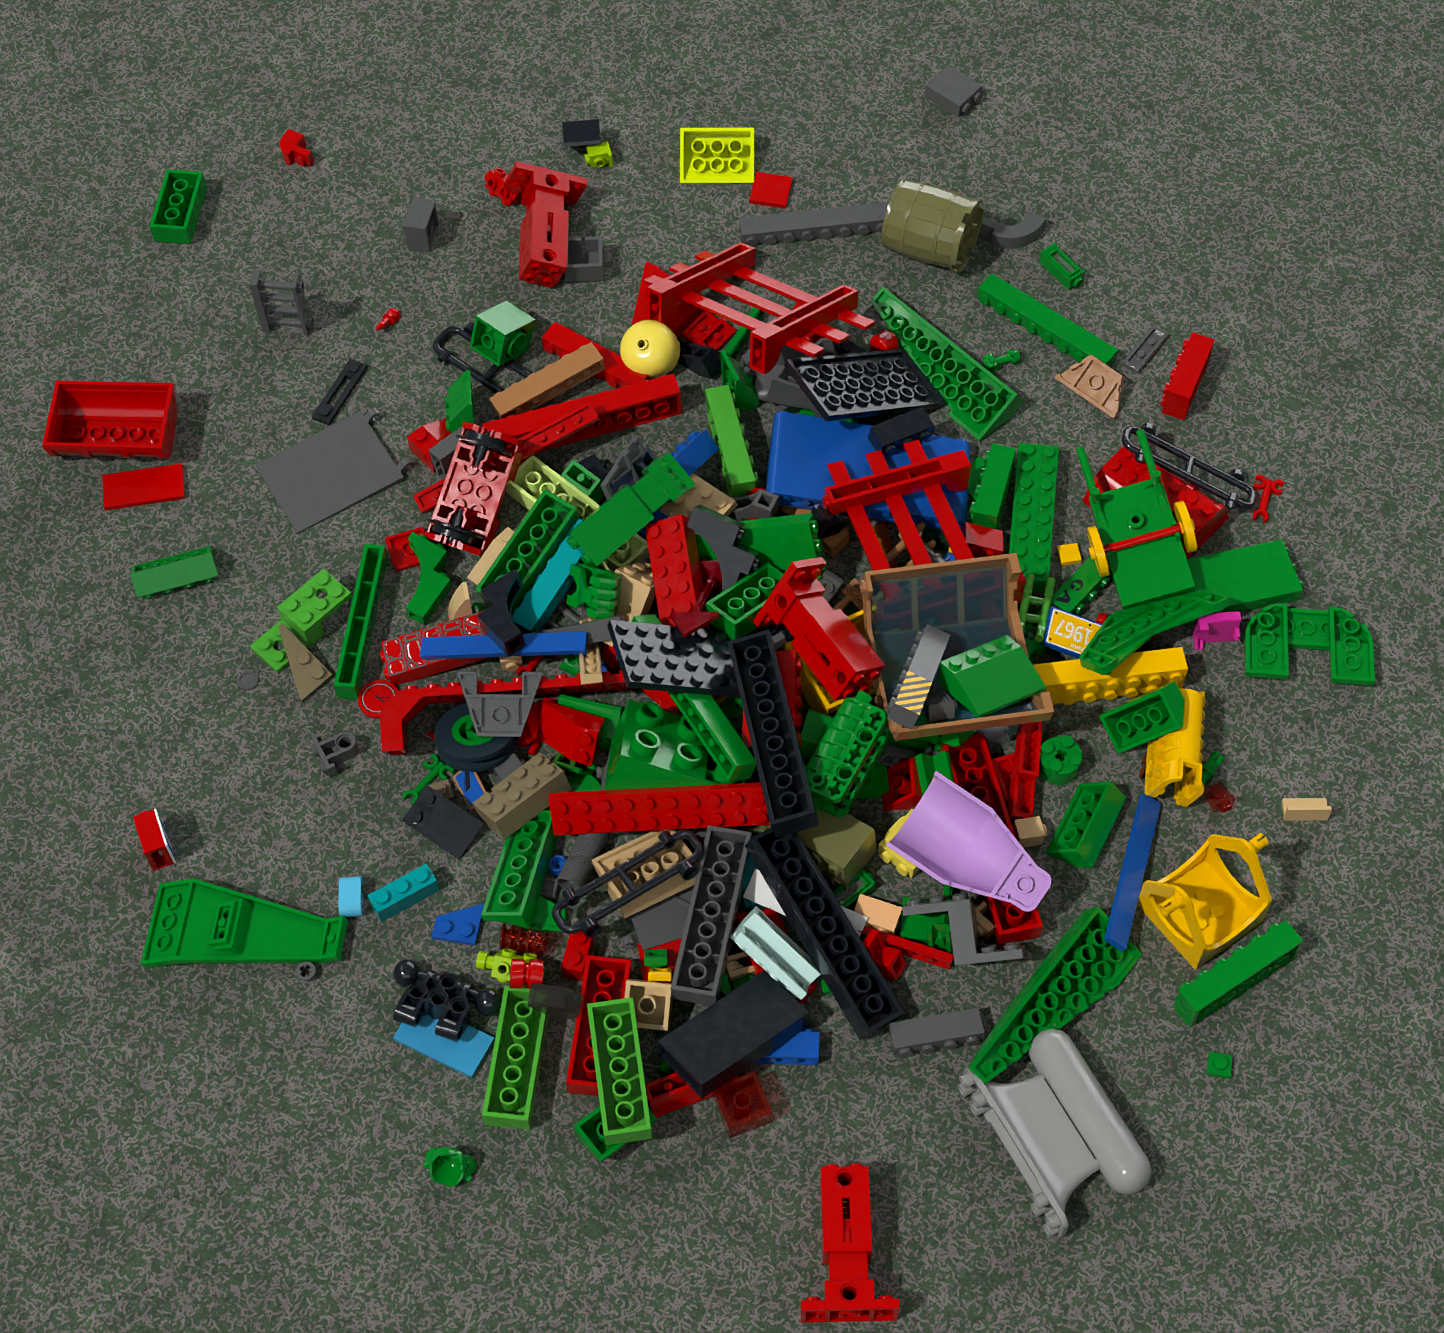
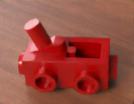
(495, 183)

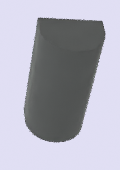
(894, 754)

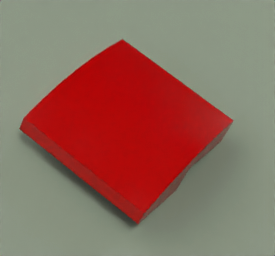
(708, 331)

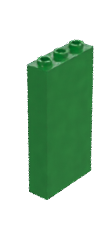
(777, 539)
(1249, 576)

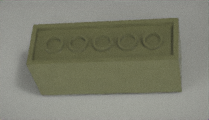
(836, 845)

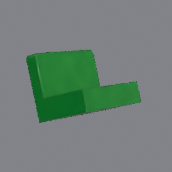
(929, 764)

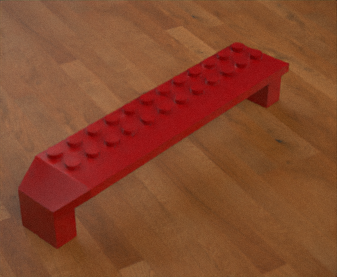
(413, 700)

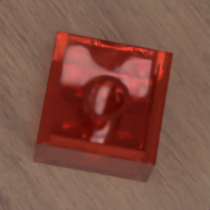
(742, 1105)

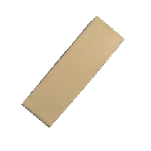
(460, 603)

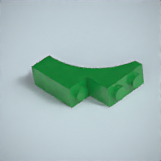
(432, 585)

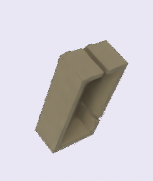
(521, 795)

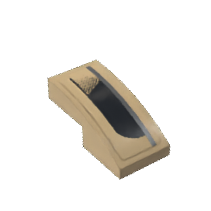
(739, 966)

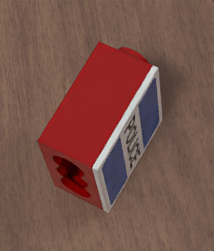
(154, 839)

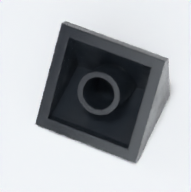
(581, 132)

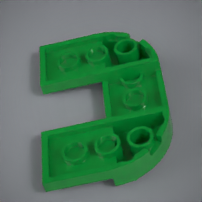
(1334, 630)

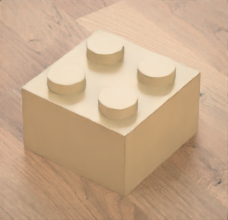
(651, 1003)

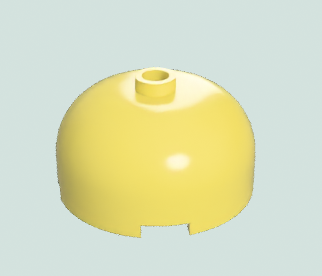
(658, 351)

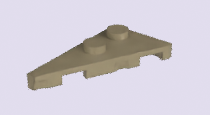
(305, 667)

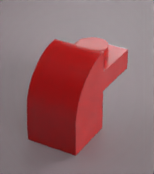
(293, 149)
(887, 959)

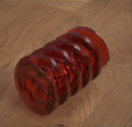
(523, 941)

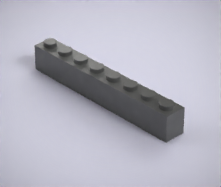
(812, 224)

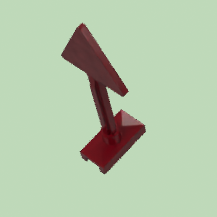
(696, 619)

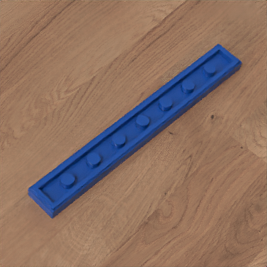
(482, 646)
(1132, 872)

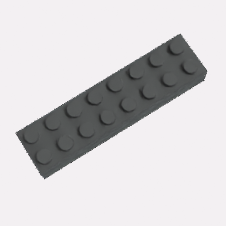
(711, 916)

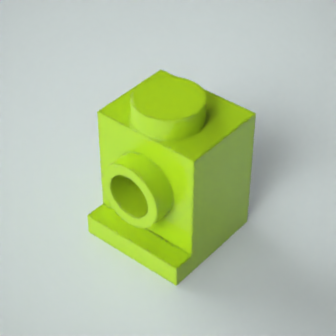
(598, 155)

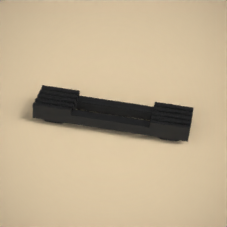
(326, 413)

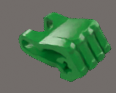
(596, 590)

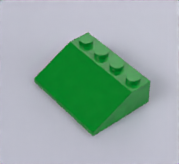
(990, 676)

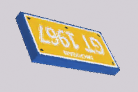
(1068, 632)

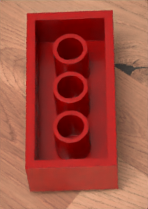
(1186, 375)

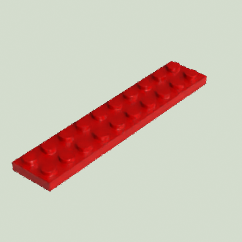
(658, 808)

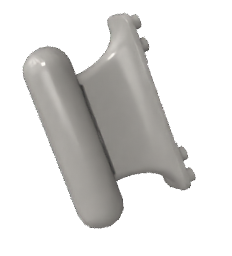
(1059, 1128)

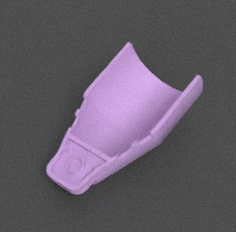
(969, 847)

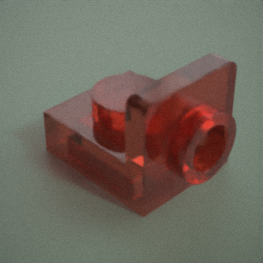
(1218, 797)

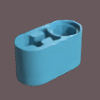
(350, 896)

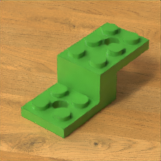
(303, 617)

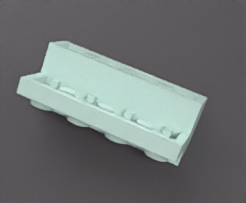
(775, 952)

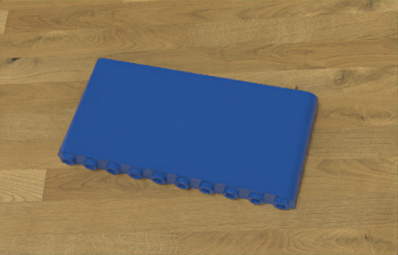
(806, 444)

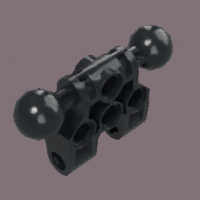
(442, 998)

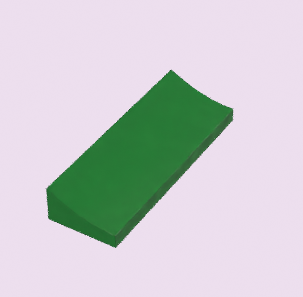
(521, 872)

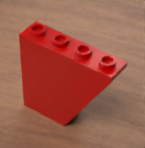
(685, 312)

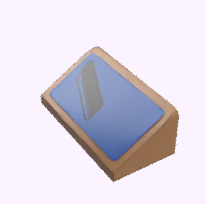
(469, 786)

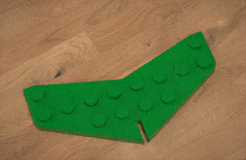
(1133, 626)

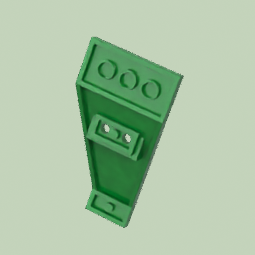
(219, 925)

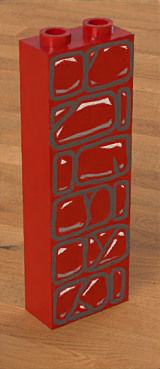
(403, 652)

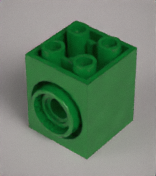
(502, 333)

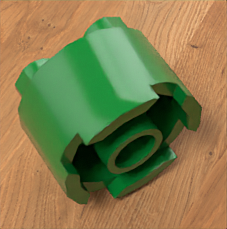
(1060, 760)

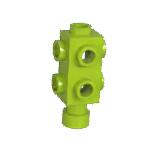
(485, 960)

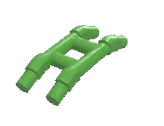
(1044, 602)

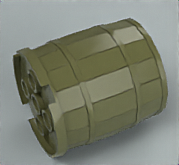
(932, 224)

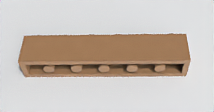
(548, 382)

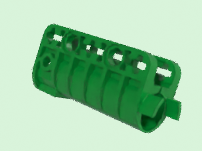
(844, 752)

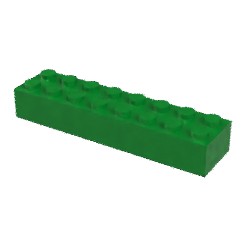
(1034, 510)

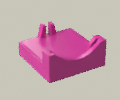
(1216, 628)

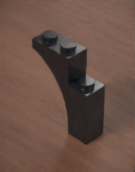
(496, 619)

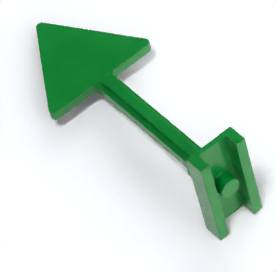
(939, 933)

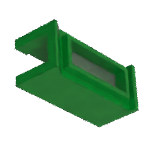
(1062, 267)
(862, 883)

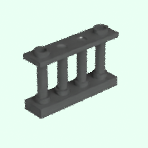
(266, 309)

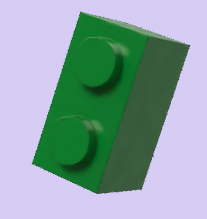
(584, 481)

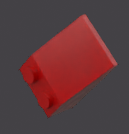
(425, 438)
(571, 732)

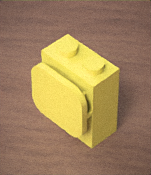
(902, 865)

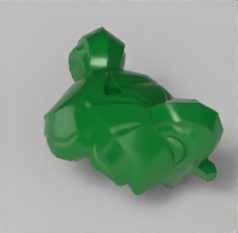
(449, 1166)

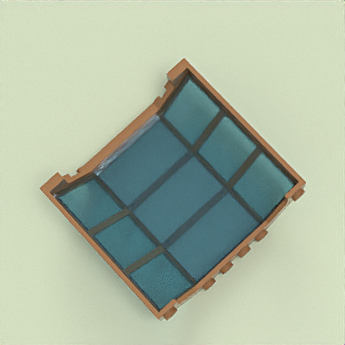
(960, 598)

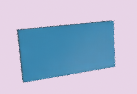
(461, 1056)

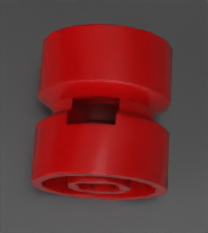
(525, 973)

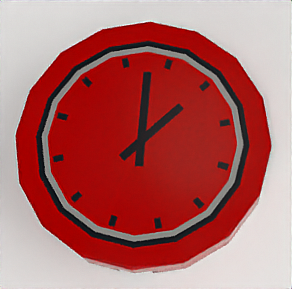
(375, 697)

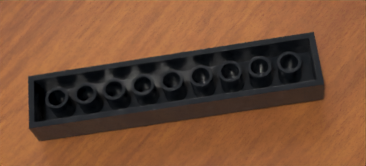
(773, 734)
(825, 931)

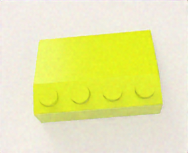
(716, 155)

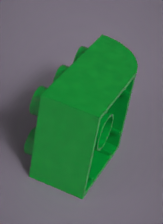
(658, 751)

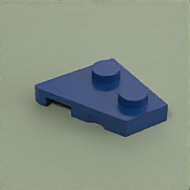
(459, 926)

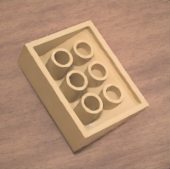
(644, 871)

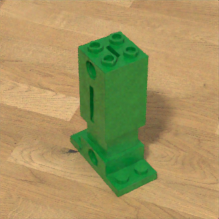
(629, 510)

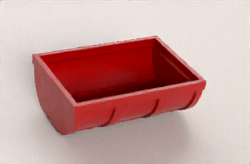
(111, 419)
(1125, 470)

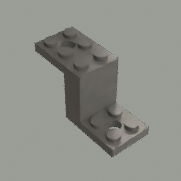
(964, 929)

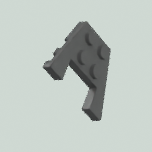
(623, 470)
(499, 713)

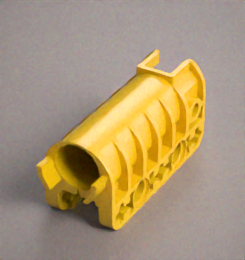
(1178, 755)

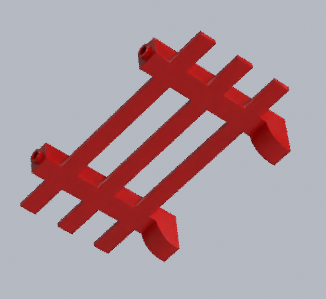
(765, 338)
(890, 486)

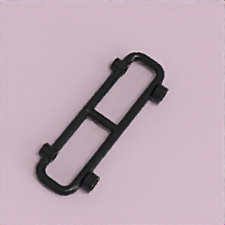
(447, 357)
(1235, 477)
(590, 924)

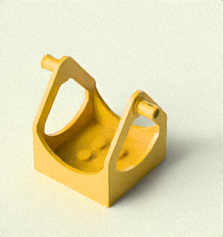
(1203, 904)

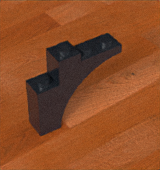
(723, 537)

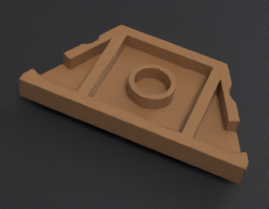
(1095, 383)

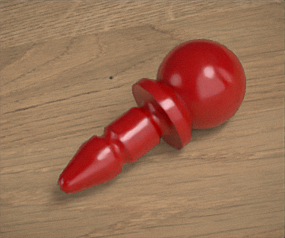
(390, 317)

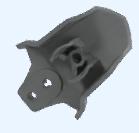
(781, 387)

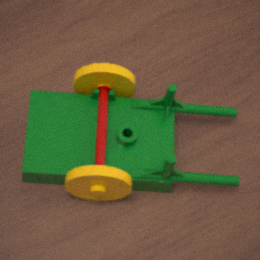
(1145, 555)

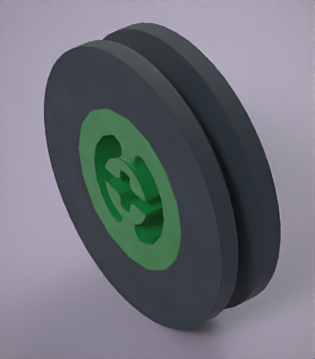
(476, 752)

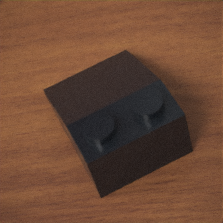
(443, 822)

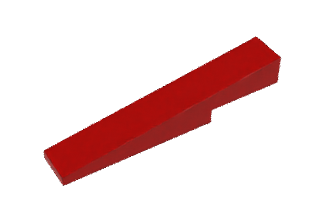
(1025, 771)

